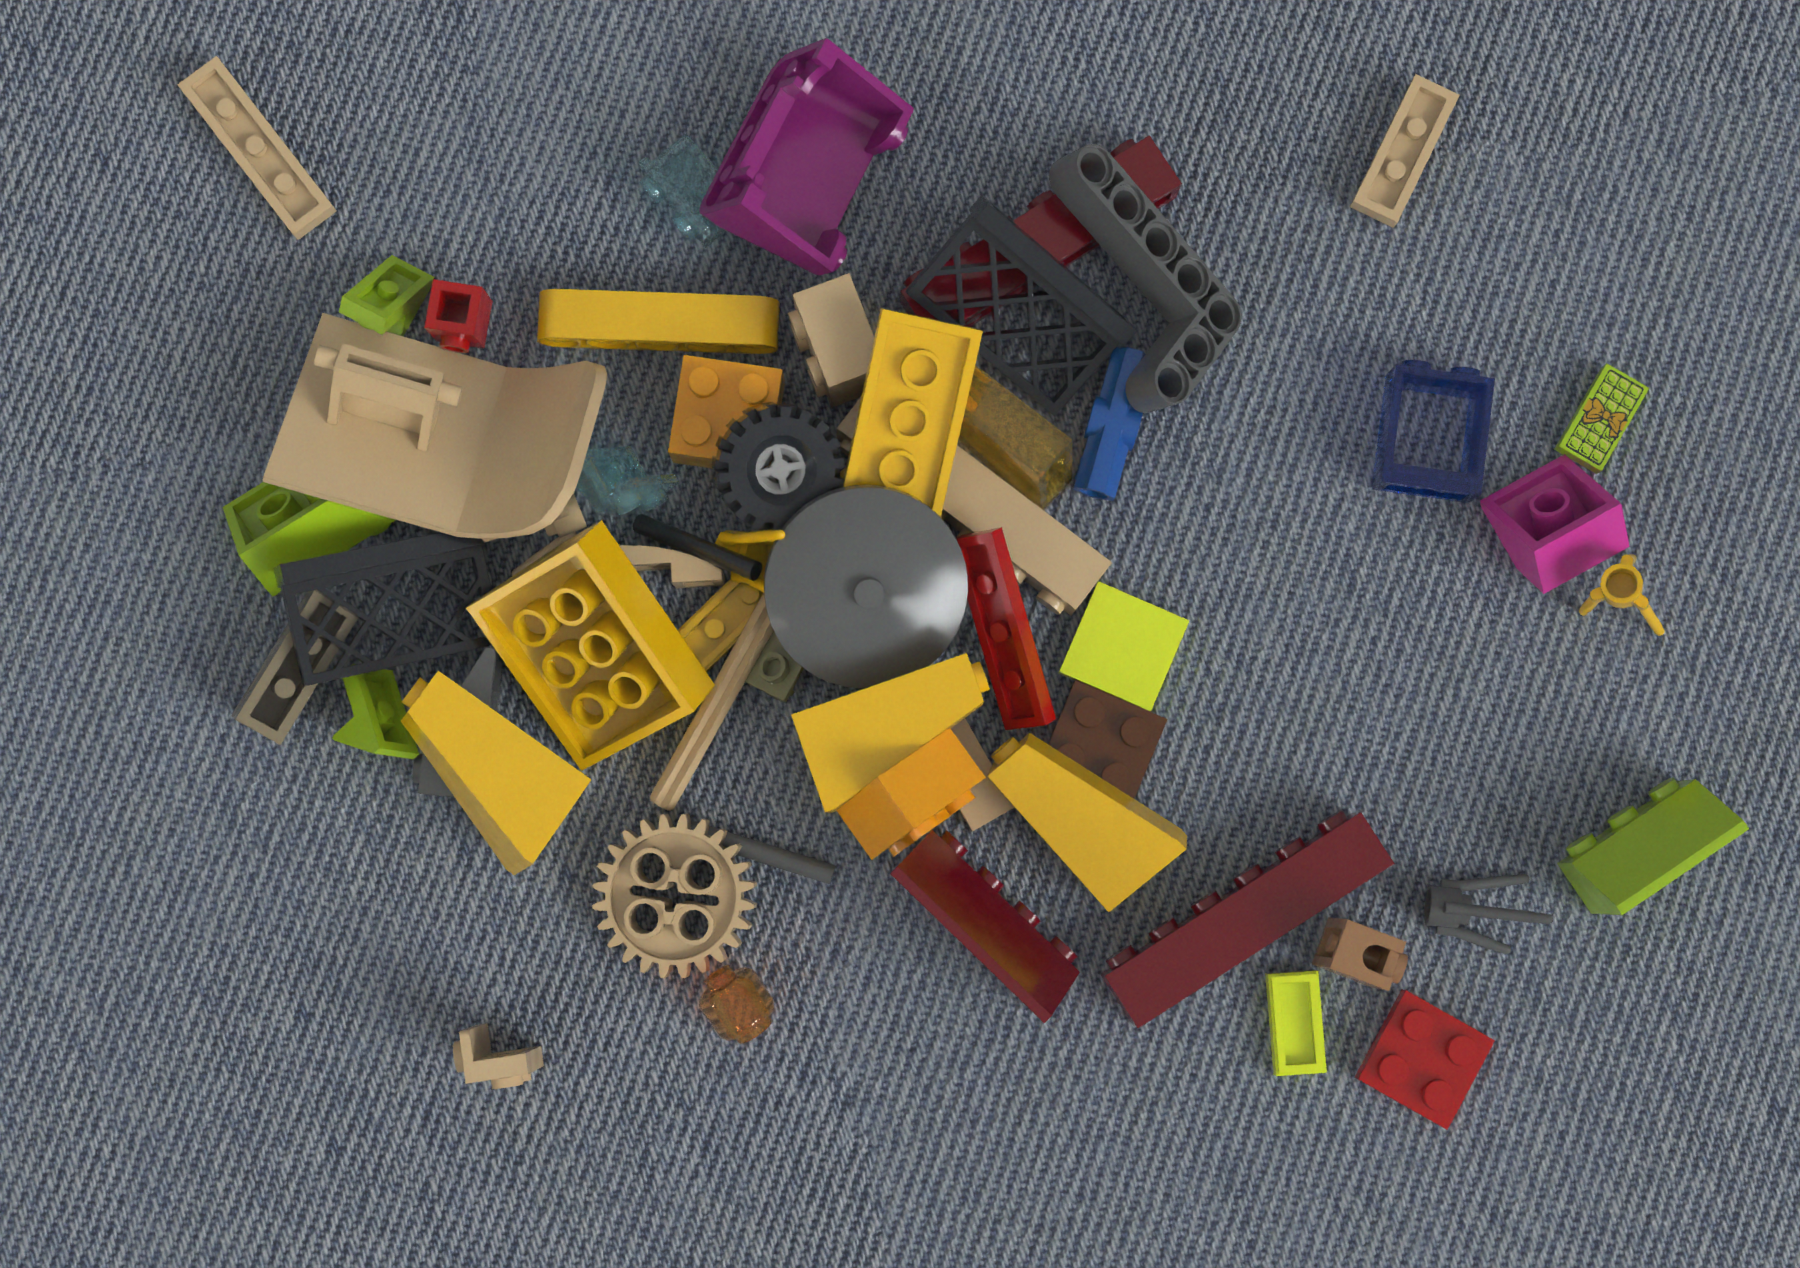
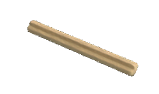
(713, 709)

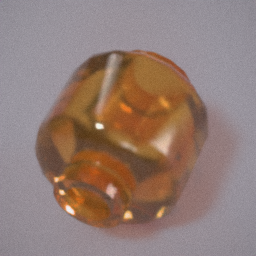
(736, 1004)

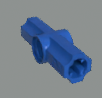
(1109, 429)

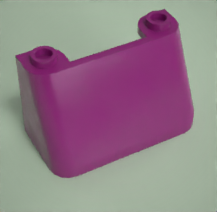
(805, 155)

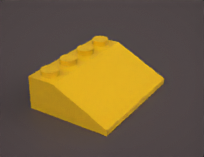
(592, 647)

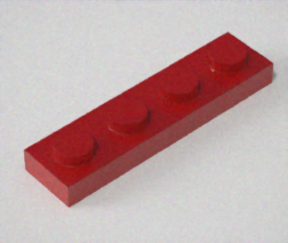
(1005, 631)

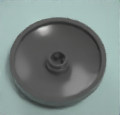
(865, 585)

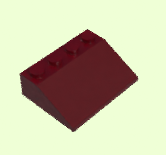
(987, 924)

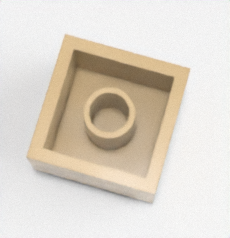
(838, 336)

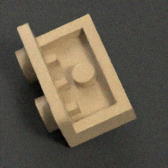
(503, 1068)

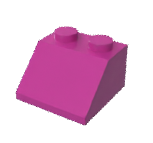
(1556, 523)

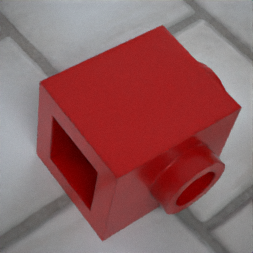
(458, 315)

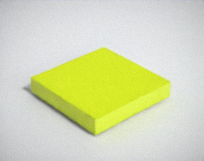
(1123, 646)

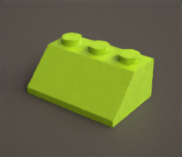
(288, 526)
(1649, 846)

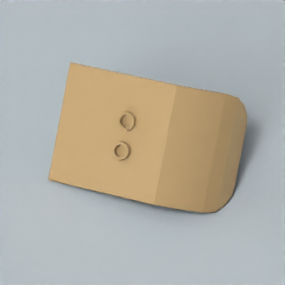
(435, 433)

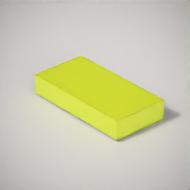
(1295, 1023)

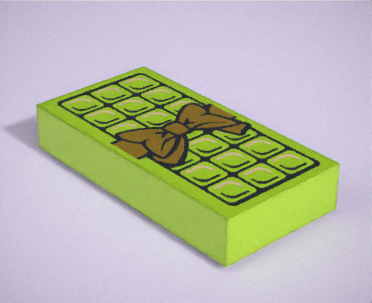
(1601, 418)

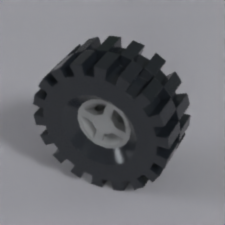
(775, 493)

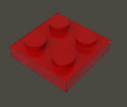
(1424, 1059)

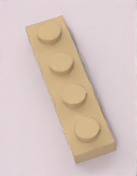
(257, 148)

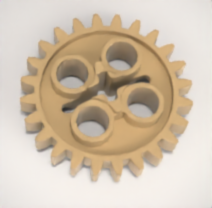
(670, 941)

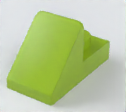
(387, 297)
(377, 716)

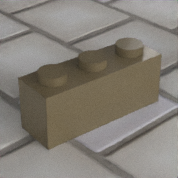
(277, 690)

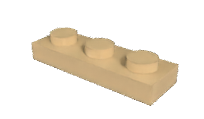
(1404, 151)

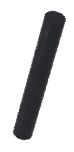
(697, 547)

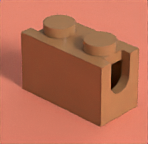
(1348, 953)

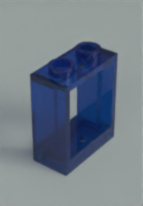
(1430, 482)

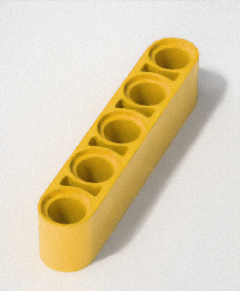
(658, 321)

